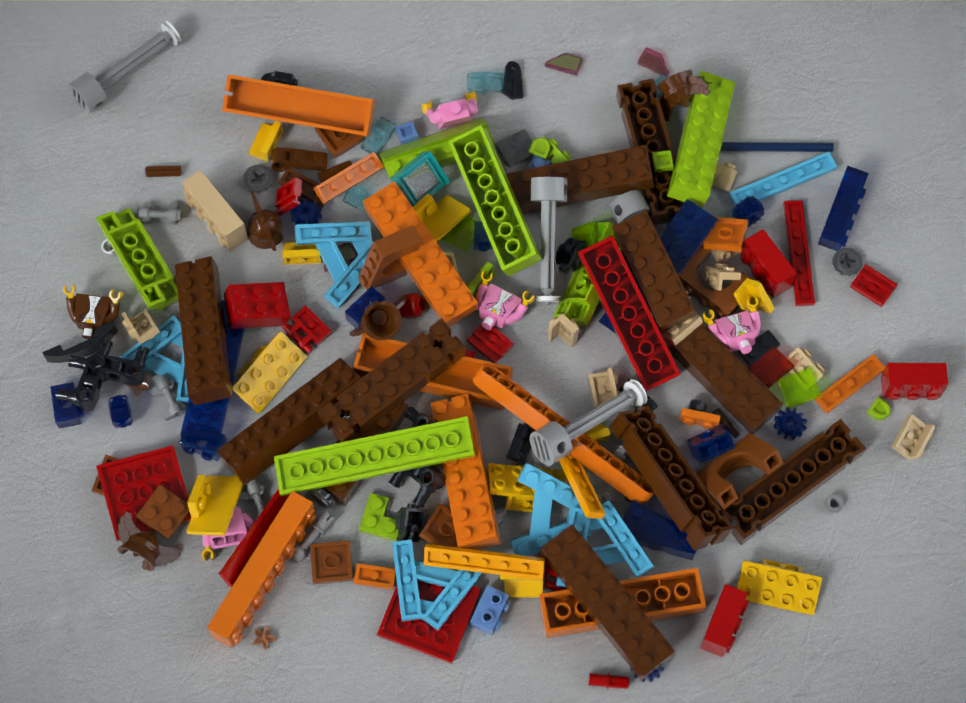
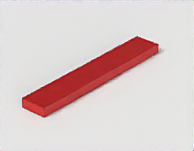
(799, 252)
(251, 540)

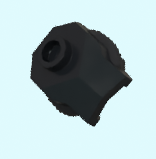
(280, 77)
(567, 255)
(411, 522)

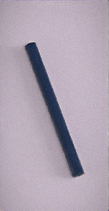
(777, 147)

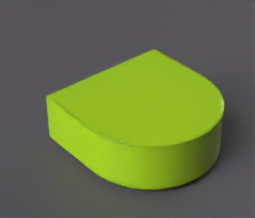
(540, 147)
(879, 410)

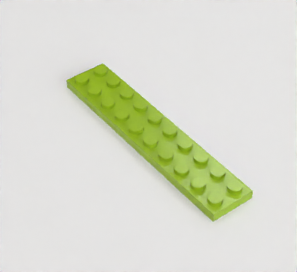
(374, 456)

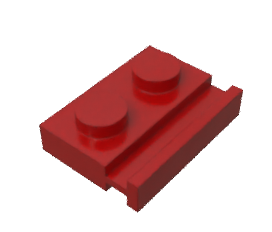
(287, 196)
(873, 285)
(490, 343)

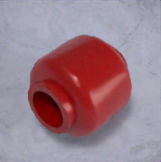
(413, 306)

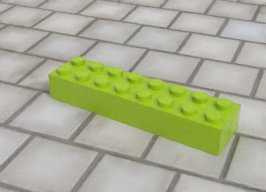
(701, 141)
(495, 200)

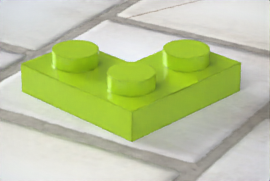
(374, 519)

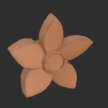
(138, 388)
(264, 638)

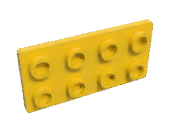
(442, 216)
(268, 371)
(504, 482)
(213, 504)
(780, 585)

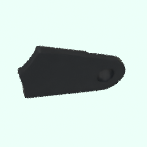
(512, 81)

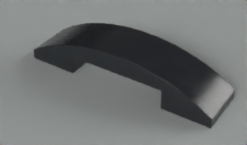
(83, 349)

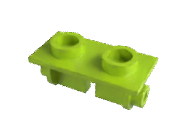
(554, 150)

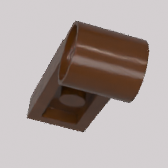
(298, 158)

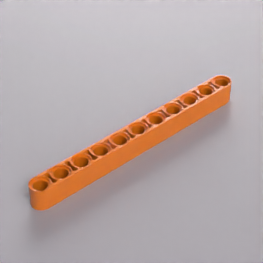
(583, 447)

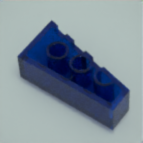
(843, 208)
(657, 531)

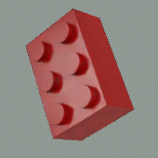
(767, 264)
(256, 305)
(914, 380)
(725, 621)

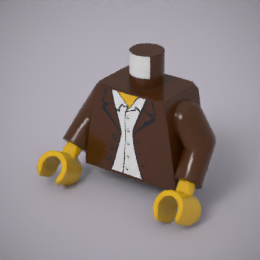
(92, 310)

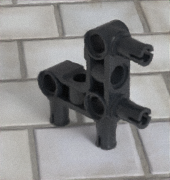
(93, 377)
(428, 477)

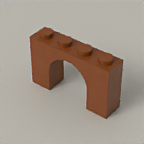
(382, 260)
(721, 302)
(747, 452)

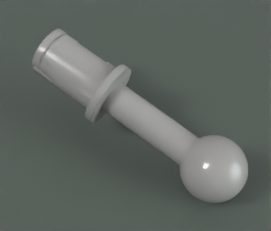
(319, 527)

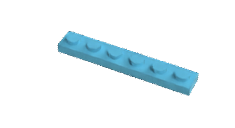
(786, 179)

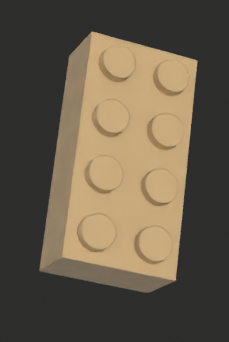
(214, 210)

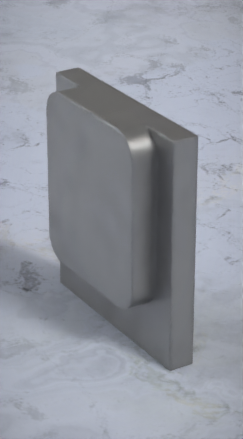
(515, 148)

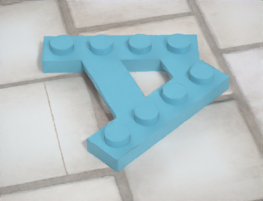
(325, 238)
(169, 333)
(546, 489)
(624, 547)
(408, 571)

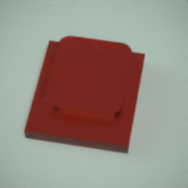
(771, 367)

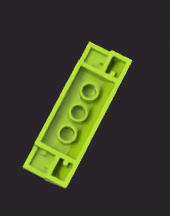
(437, 144)
(140, 258)
(580, 296)

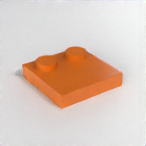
(727, 235)

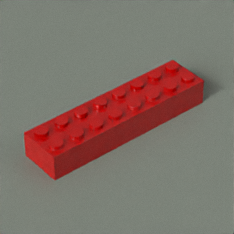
(628, 313)

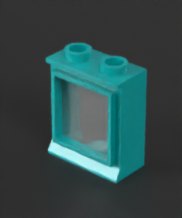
(420, 177)

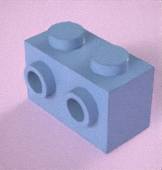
(490, 610)

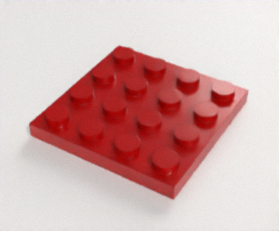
(133, 480)
(422, 636)

